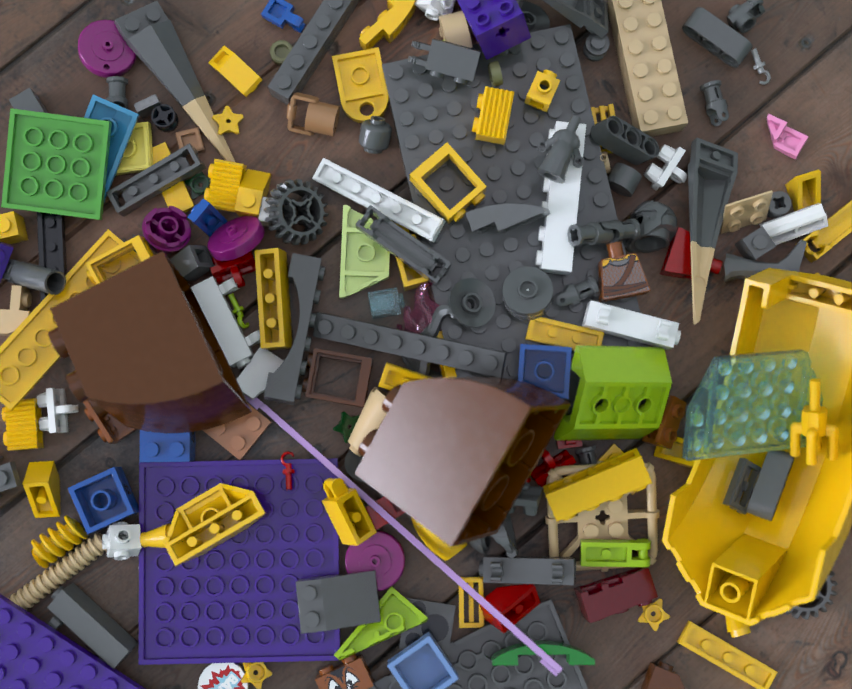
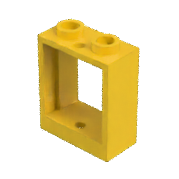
(430, 166)
(137, 243)

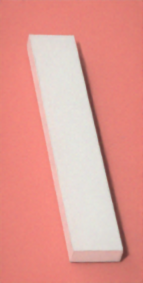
(391, 205)

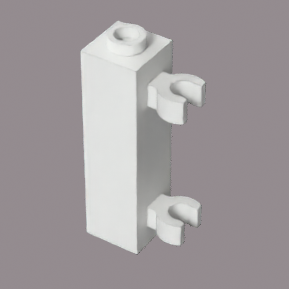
(223, 322)
(631, 325)

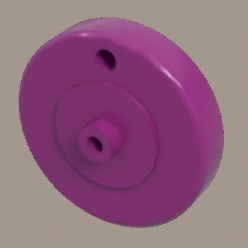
(104, 50)
(236, 238)
(378, 553)

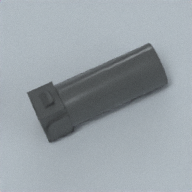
(35, 277)

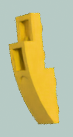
(388, 23)

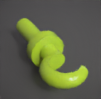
(238, 310)

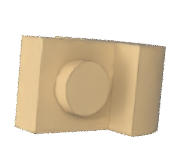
(455, 29)
(18, 311)

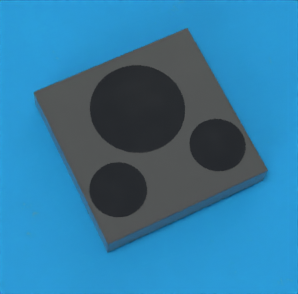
(439, 623)

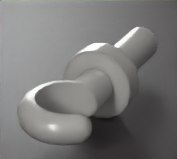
(759, 66)

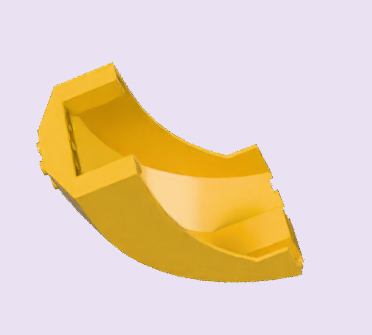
(755, 564)

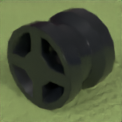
(161, 113)

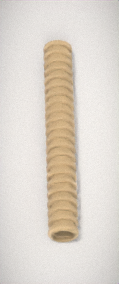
(59, 573)

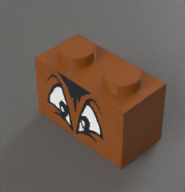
(350, 674)

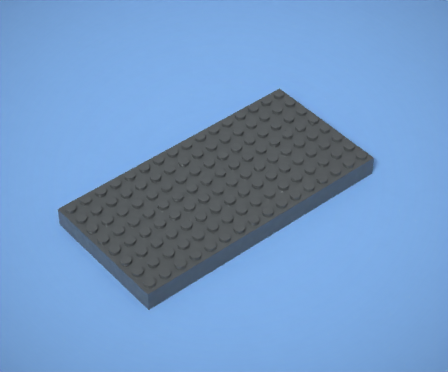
(440, 111)

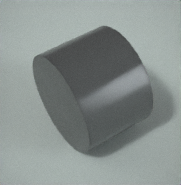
(624, 179)

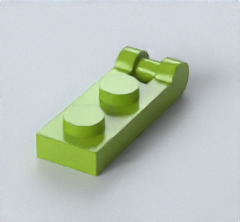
(614, 553)

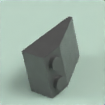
(337, 601)

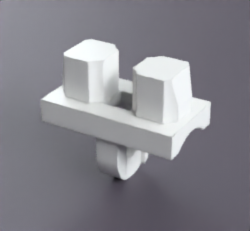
(671, 158)
(57, 410)

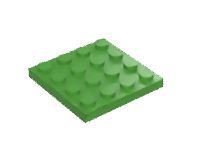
(56, 164)

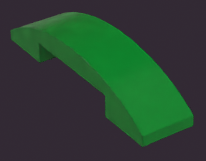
(510, 654)

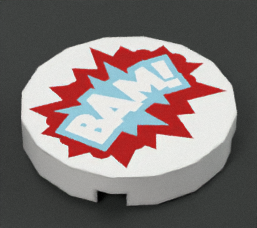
(222, 677)

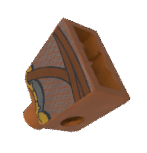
(620, 275)

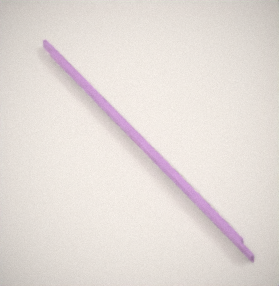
(546, 660)

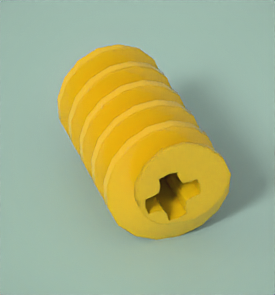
(58, 541)

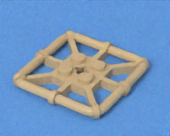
(614, 527)

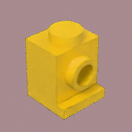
(537, 96)

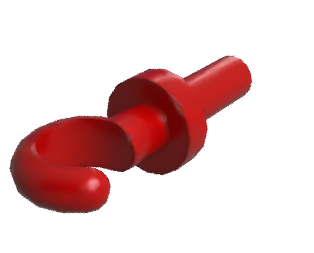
(288, 471)

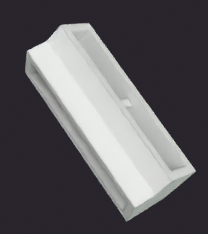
(796, 223)

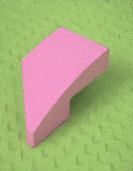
(784, 138)

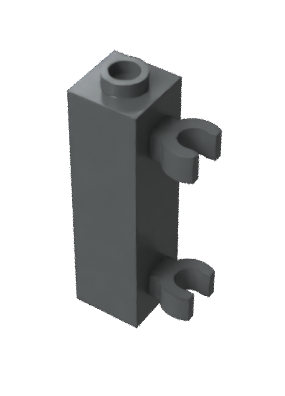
(528, 570)
(90, 624)

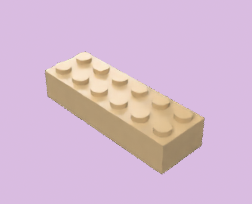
(647, 66)

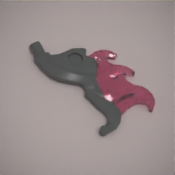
(424, 319)

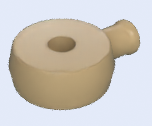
(606, 162)

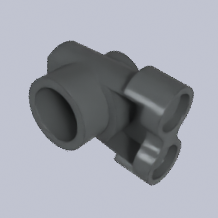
(745, 15)

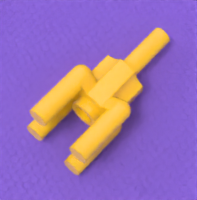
(814, 427)

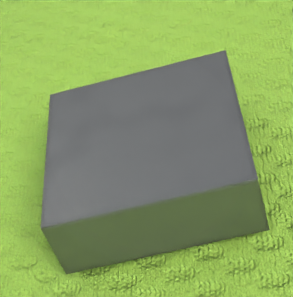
(146, 106)

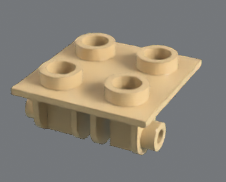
(746, 212)

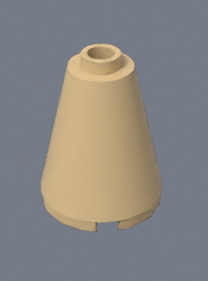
(369, 419)

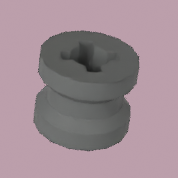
(774, 209)

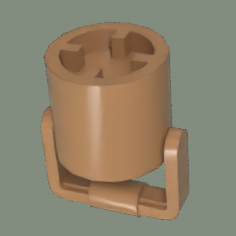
(319, 119)

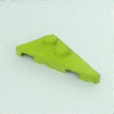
(396, 617)

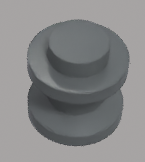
(596, 47)

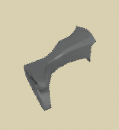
(742, 268)

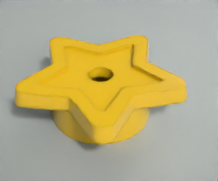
(225, 127)
(660, 614)
(249, 676)

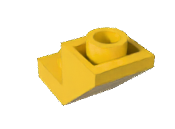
(235, 71)

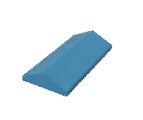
(121, 130)

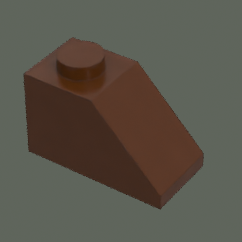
(662, 677)

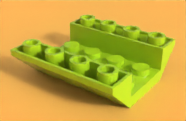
(622, 379)

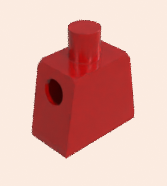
(678, 257)

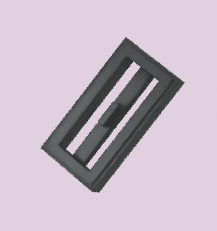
(739, 484)

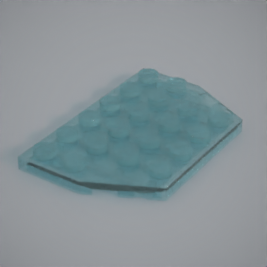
(748, 404)

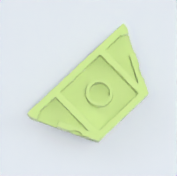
(362, 259)

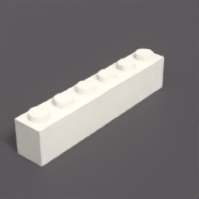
(562, 202)

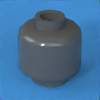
(375, 135)

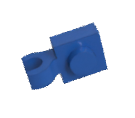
(281, 12)

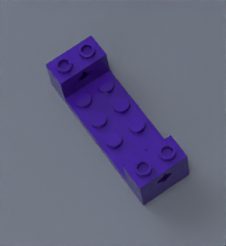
(495, 24)

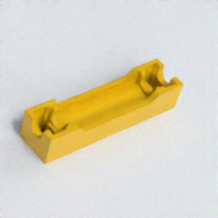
(838, 227)

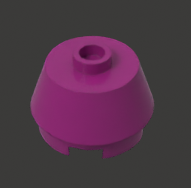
(166, 229)

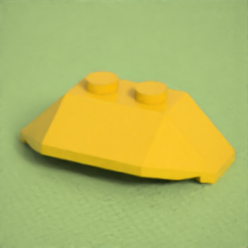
(211, 521)

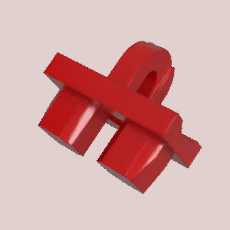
(233, 269)
(540, 473)

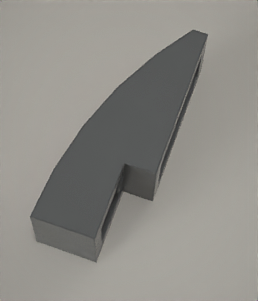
(504, 216)

